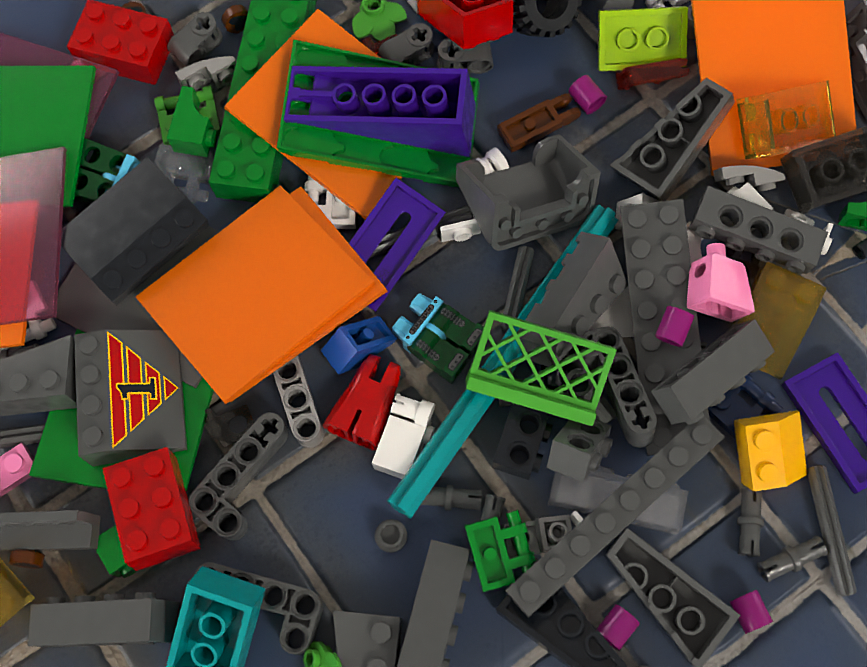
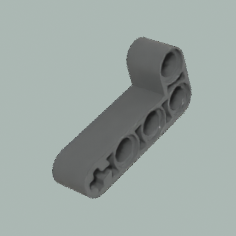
(621, 386)
(245, 472)
(287, 607)

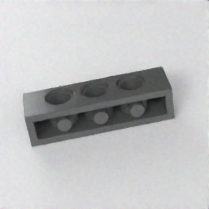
(805, 239)

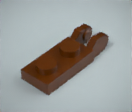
(537, 122)

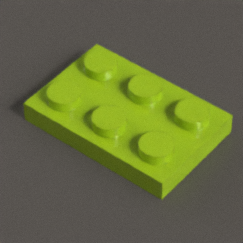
(641, 36)

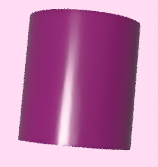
(587, 94)
(674, 326)
(751, 611)
(618, 627)

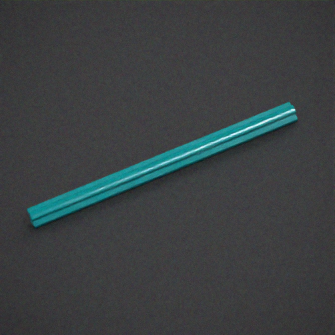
(473, 405)

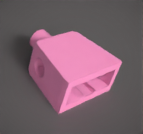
(719, 286)

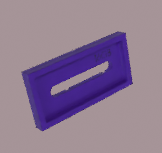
(424, 218)
(840, 382)

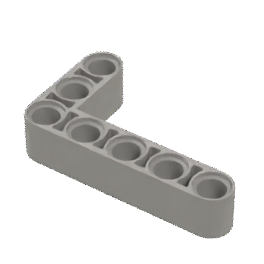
(302, 415)

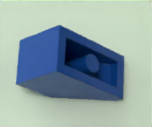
(355, 342)

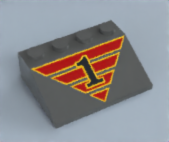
(128, 395)

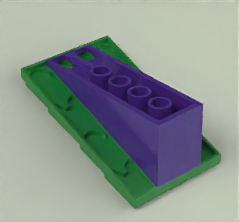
(378, 113)

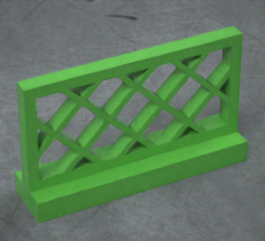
(533, 395)

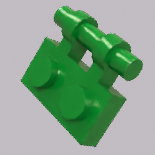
(490, 552)

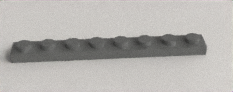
(613, 515)

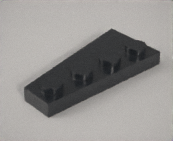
(562, 632)

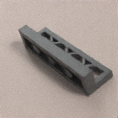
(49, 530)

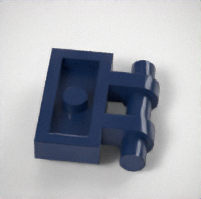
(736, 408)

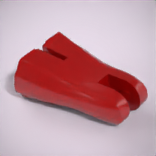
(365, 405)

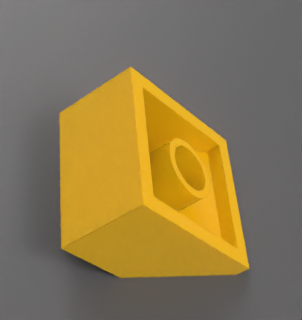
(770, 450)

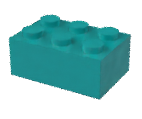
(215, 621)

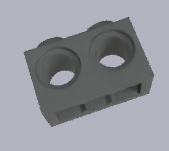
(579, 449)

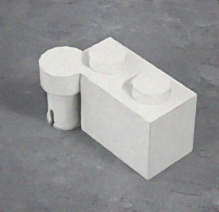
(404, 436)

